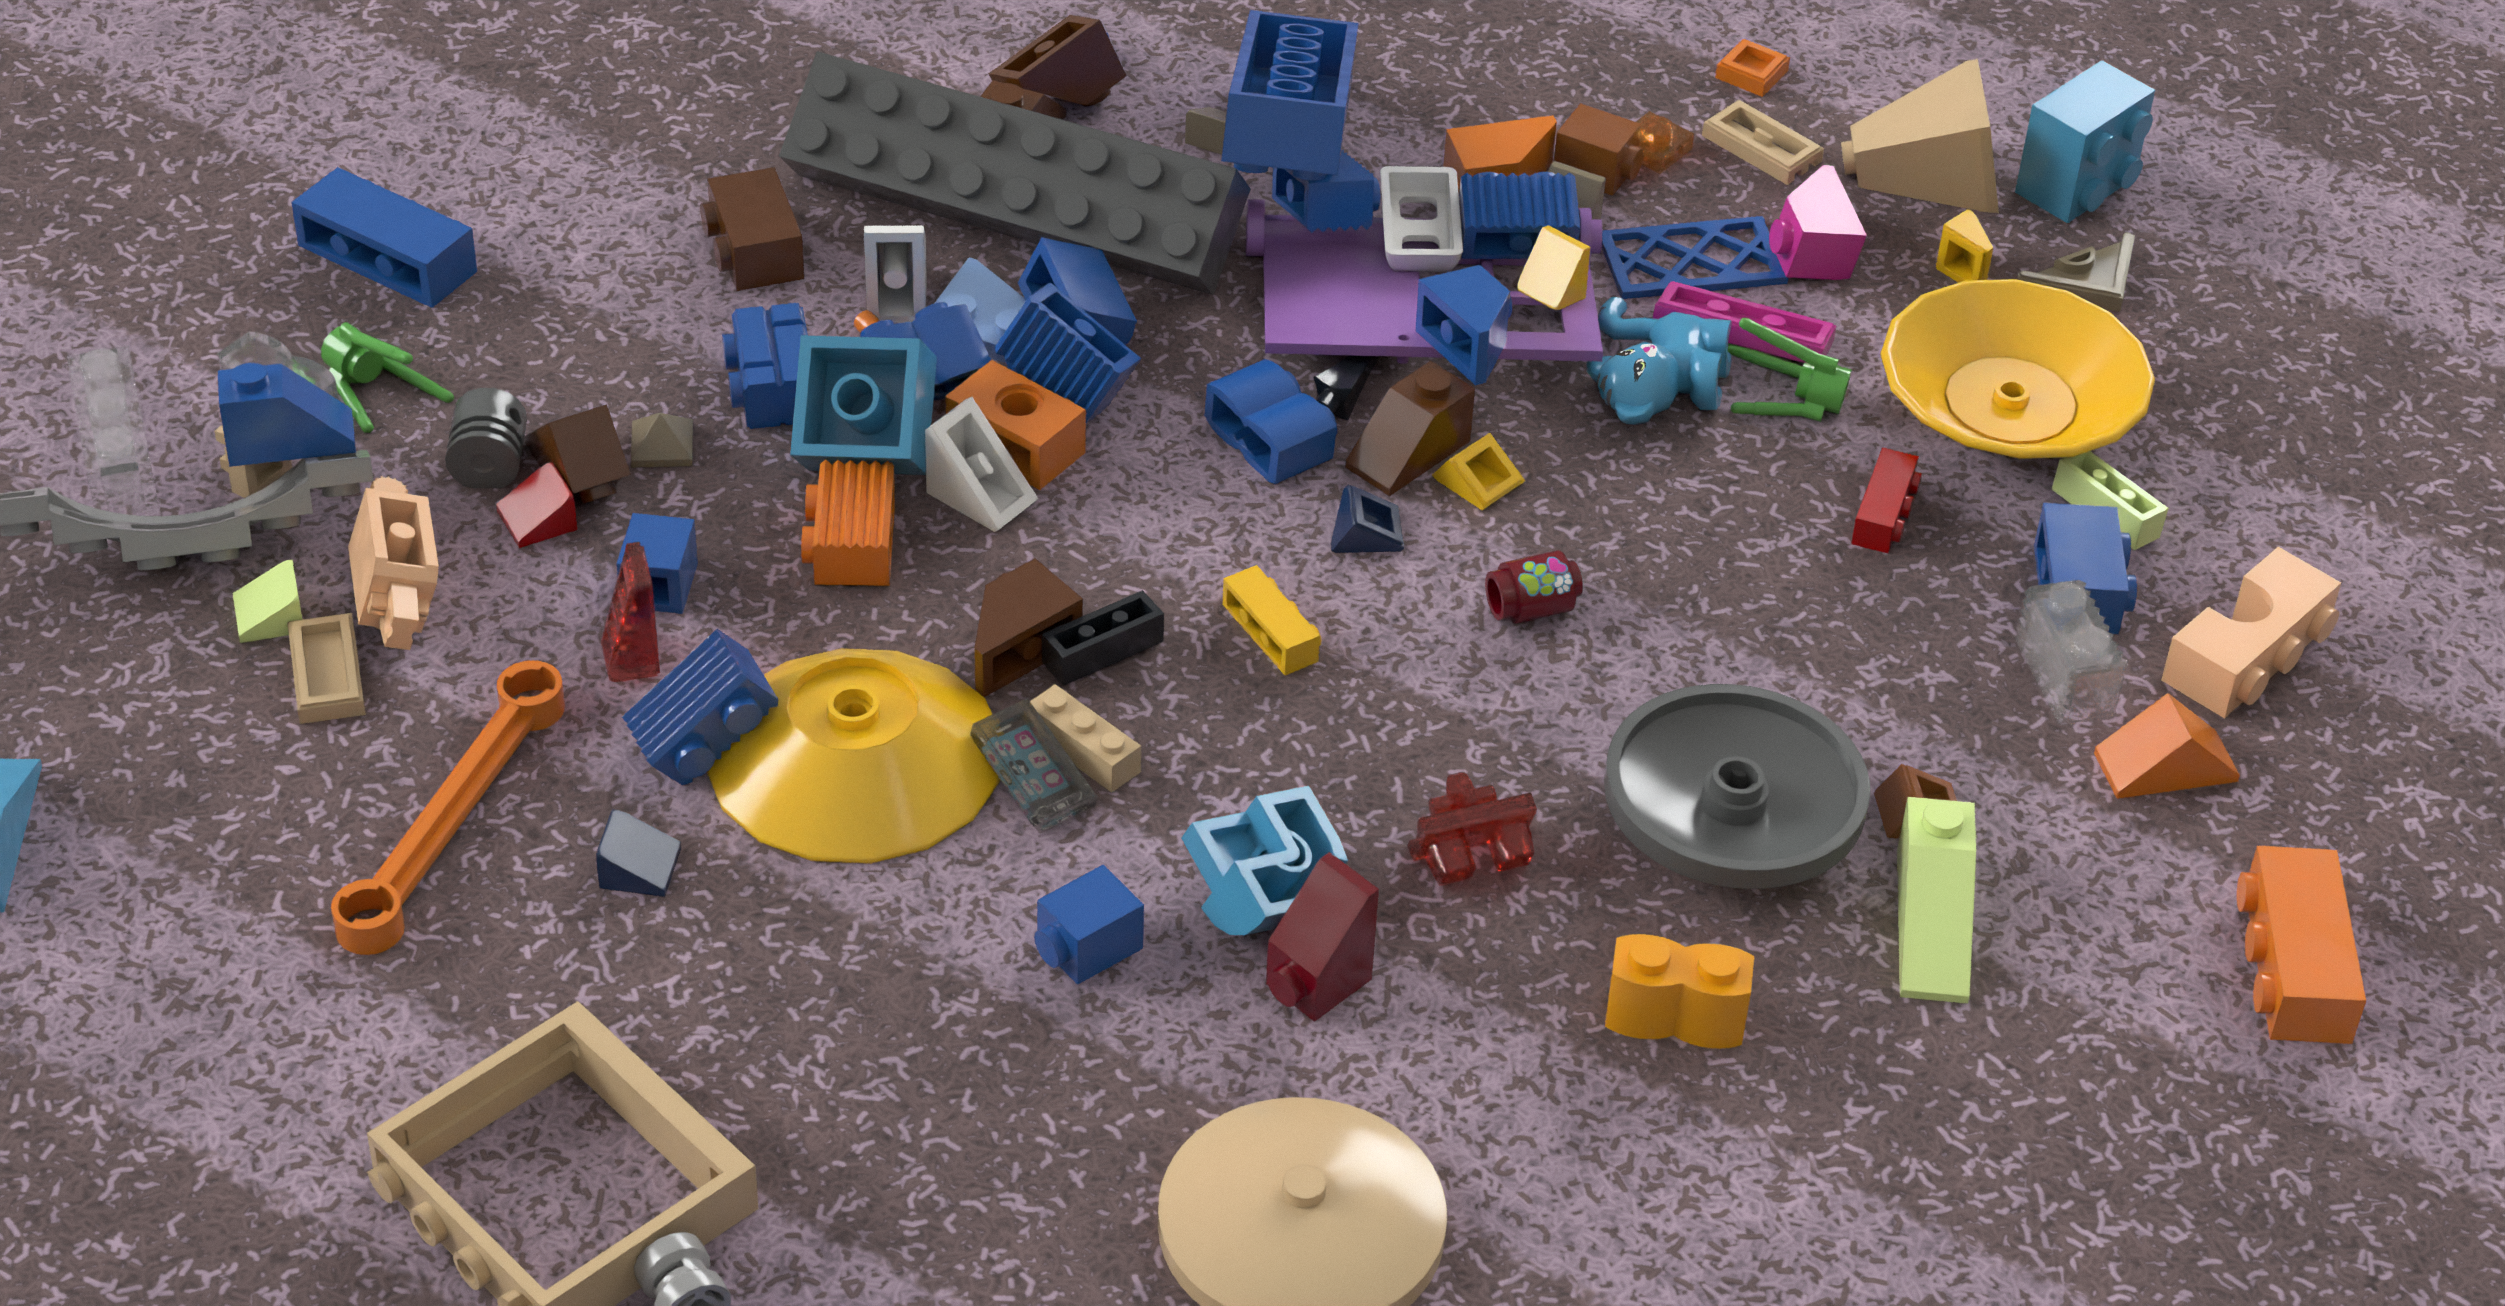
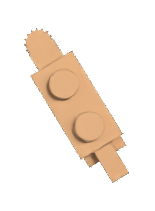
(393, 561)

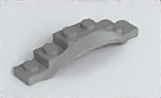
(213, 532)

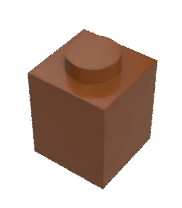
(1600, 145)

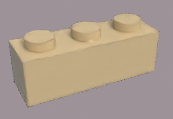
(1089, 739)

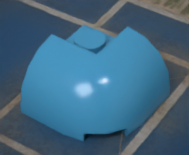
(1260, 858)

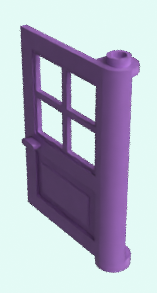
(1344, 299)

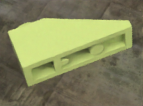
(1936, 899)

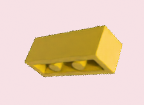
(1271, 620)

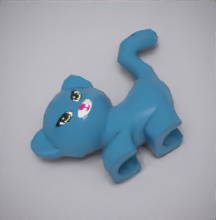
(1645, 378)

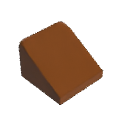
(1905, 783)

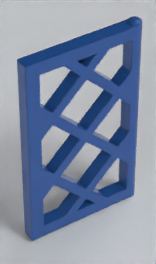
(1712, 231)

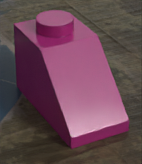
(1818, 230)

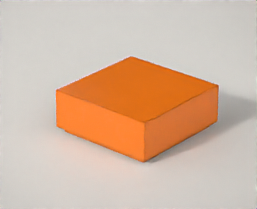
(1752, 67)

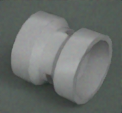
(678, 1273)

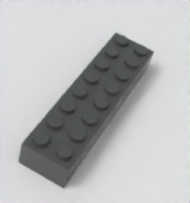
(1015, 171)

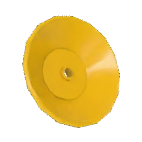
(2017, 368)
(858, 758)

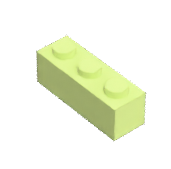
(2095, 483)

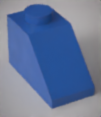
(1465, 319)
(280, 416)

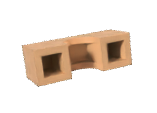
(2275, 616)

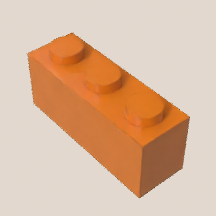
(2301, 945)

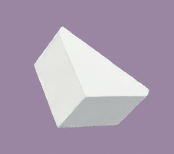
(974, 469)

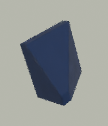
(1366, 524)

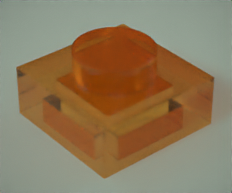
(1662, 142)

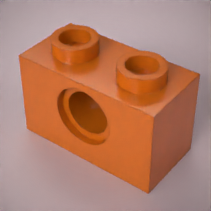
(1032, 422)

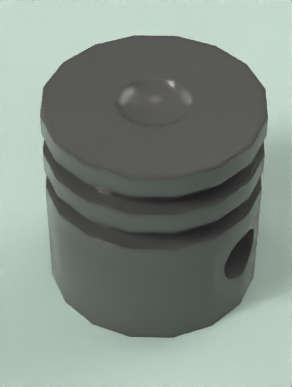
(486, 438)

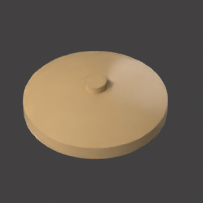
(1301, 1209)

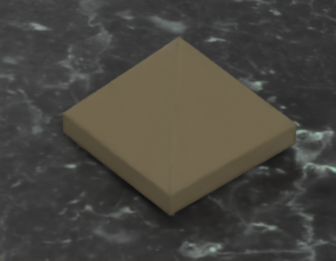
(662, 441)

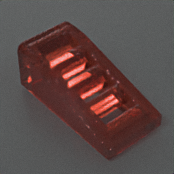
(630, 626)

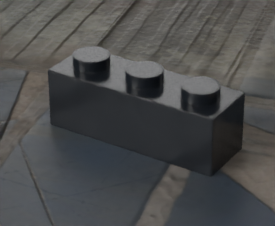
(1102, 637)

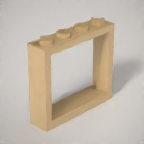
(507, 1079)

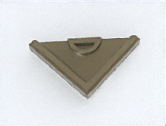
(2090, 274)

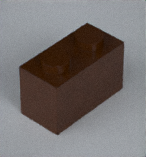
(753, 229)

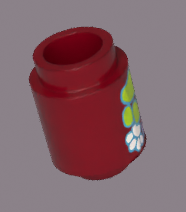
(1533, 587)

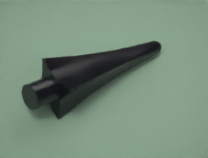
(1343, 383)

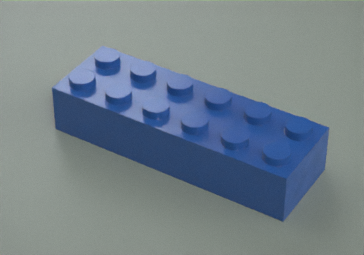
(1290, 95)

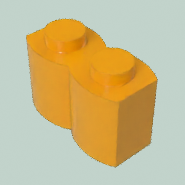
(1679, 991)

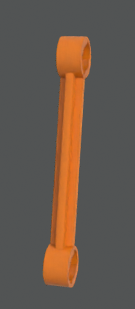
(447, 809)

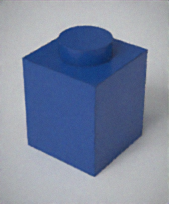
(669, 554)
(1089, 924)

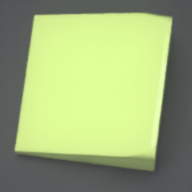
(268, 604)

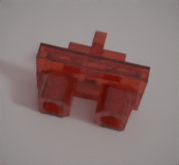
(1471, 819)

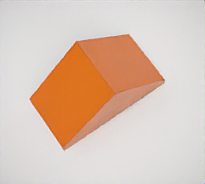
(2164, 752)

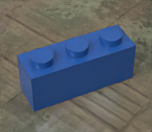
(384, 237)

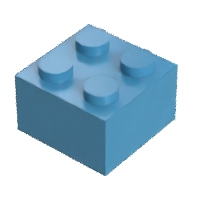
(2085, 141)
(863, 401)

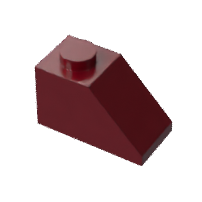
(1324, 940)

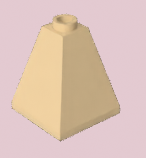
(1929, 144)

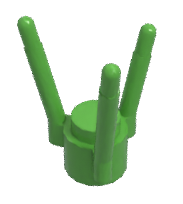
(360, 358)
(1819, 383)

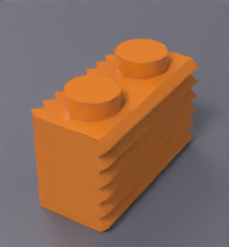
(852, 524)

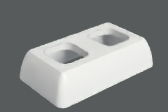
(1421, 185)

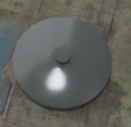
(1736, 786)

